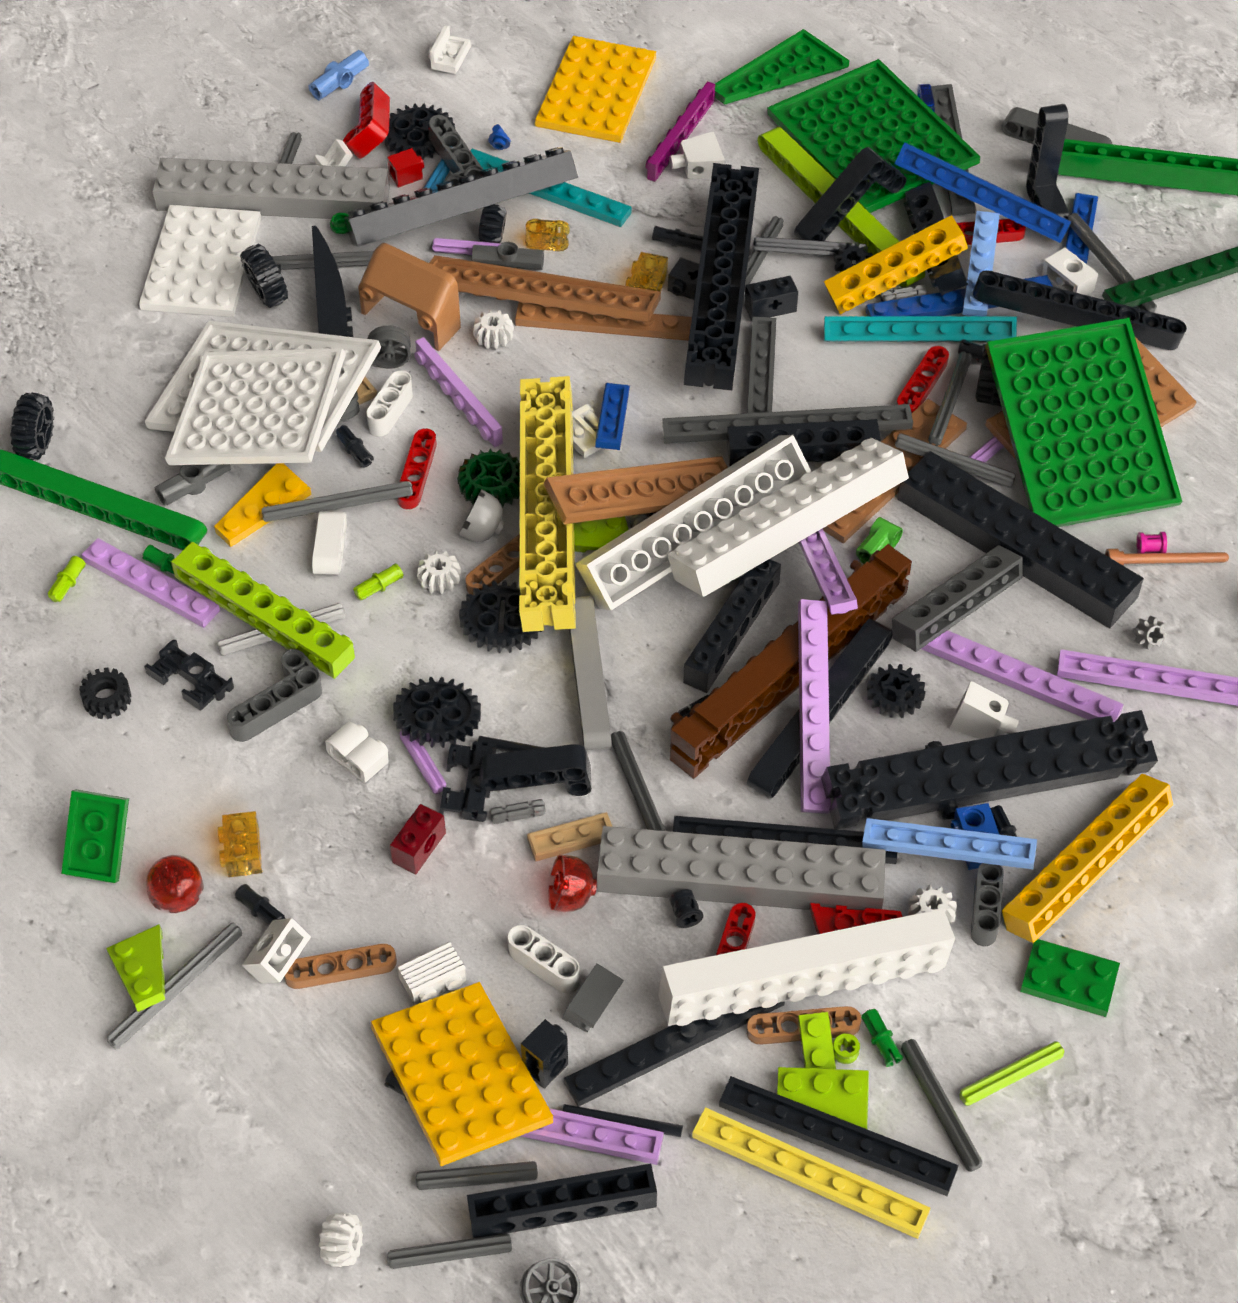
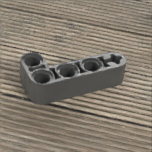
(453, 155)
(296, 690)

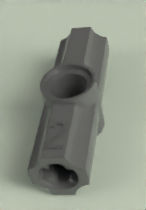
(509, 255)
(190, 481)

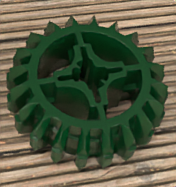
(491, 472)

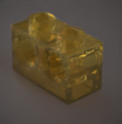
(648, 272)
(244, 843)

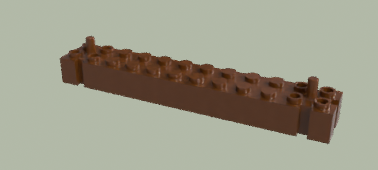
(775, 671)

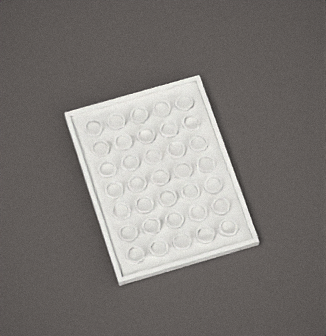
(238, 337)

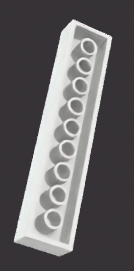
(787, 516)
(640, 554)
(805, 967)

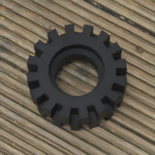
(110, 704)

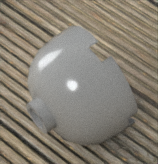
(483, 519)

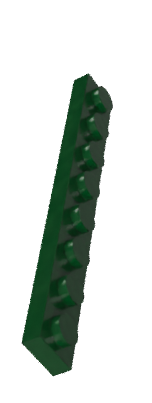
(1174, 279)

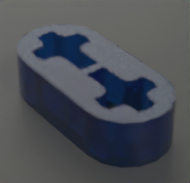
(925, 93)

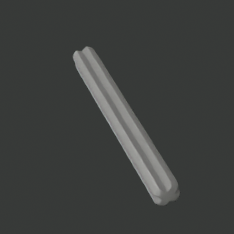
(255, 637)

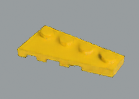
(274, 488)

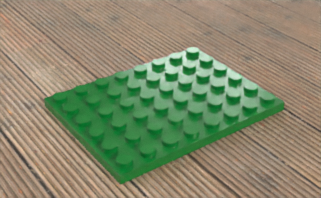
(870, 111)
(1083, 423)

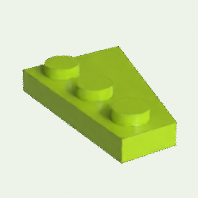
(597, 533)
(141, 966)
(828, 1090)

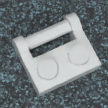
(583, 435)

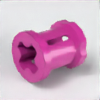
(1151, 543)

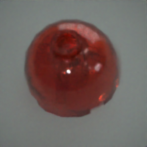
(174, 883)
(571, 884)

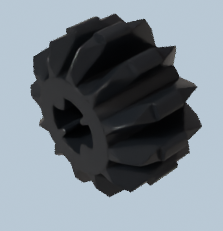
(492, 224)
(845, 257)

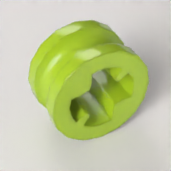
(844, 1056)

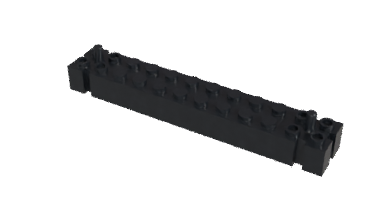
(721, 278)
(988, 769)

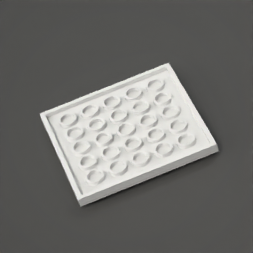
(256, 407)

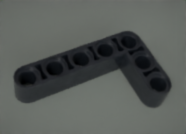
(1046, 159)
(846, 192)

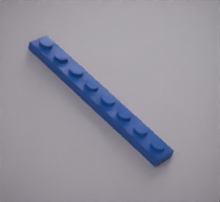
(983, 192)
(931, 304)

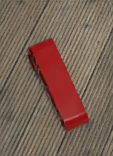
(373, 121)

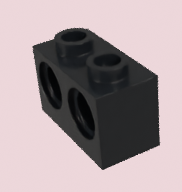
(545, 1052)

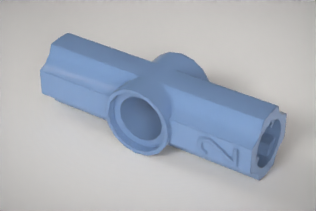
(338, 75)

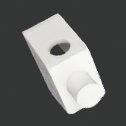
(698, 156)
(982, 713)

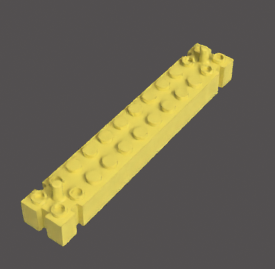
(545, 542)

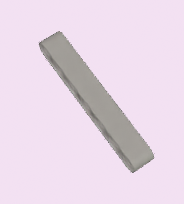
(589, 677)

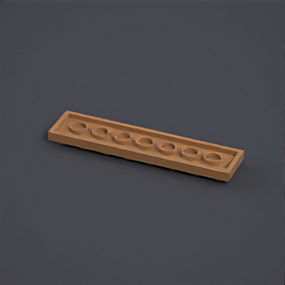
(923, 422)
(627, 490)

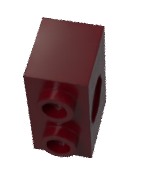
(418, 839)

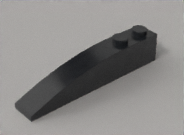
(330, 296)

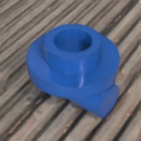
(499, 139)

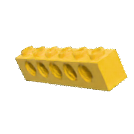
(896, 264)

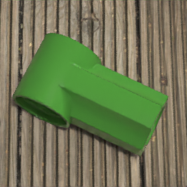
(880, 535)

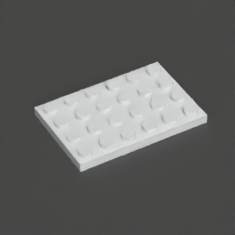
(199, 261)

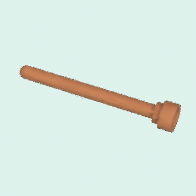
(1152, 558)

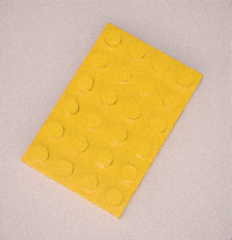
(596, 89)
(461, 1073)

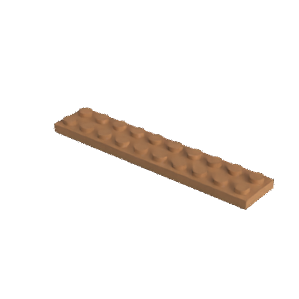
(551, 289)

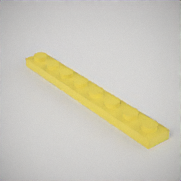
(811, 1173)

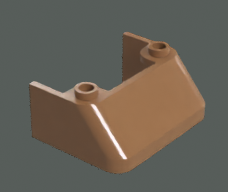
(414, 285)

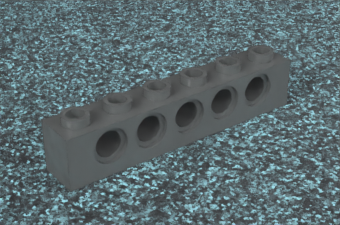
(957, 598)

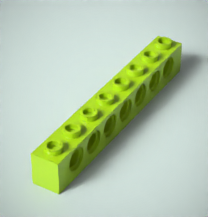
(263, 609)

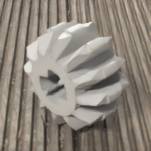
(493, 329)
(438, 572)
(932, 900)
(341, 1239)

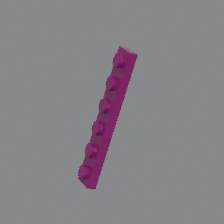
(683, 128)

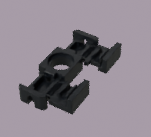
(178, 659)
(474, 795)

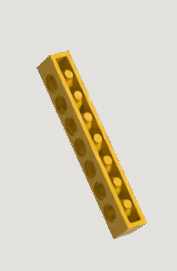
(1087, 858)

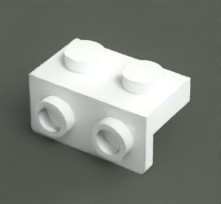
(448, 51)

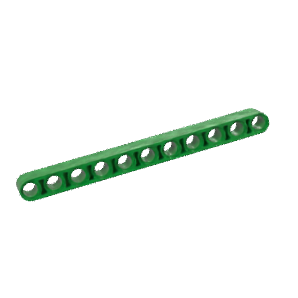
(99, 502)

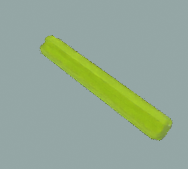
(1011, 1073)

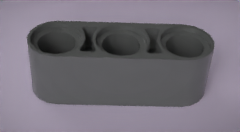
(984, 914)

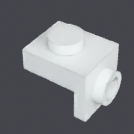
(336, 156)

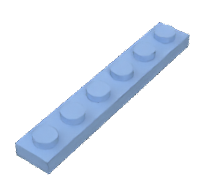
(980, 259)
(950, 843)

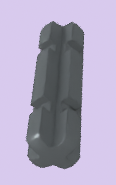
(905, 292)
(518, 811)

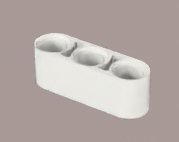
(389, 403)
(329, 543)
(538, 947)

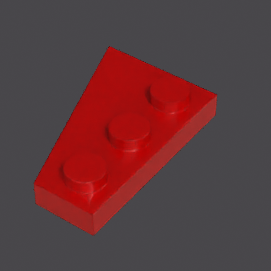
(838, 918)

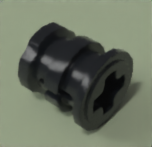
(686, 909)

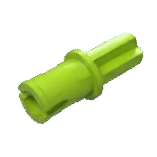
(66, 579)
(378, 582)

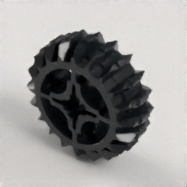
(264, 275)
(32, 425)

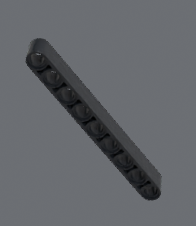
(1075, 308)
(843, 679)

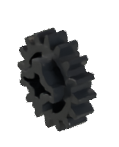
(895, 690)

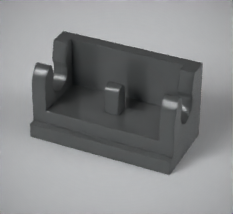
(592, 998)

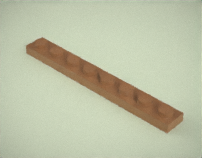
(558, 318)

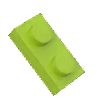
(816, 1041)

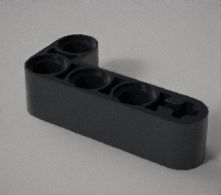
(538, 767)

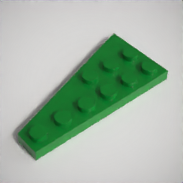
(787, 63)

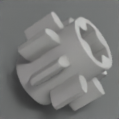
(1143, 632)

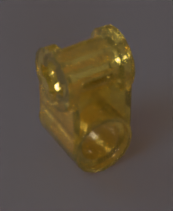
(544, 234)

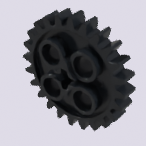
(411, 130)
(481, 618)
(437, 712)

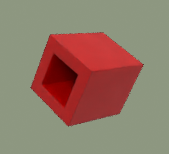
(405, 167)

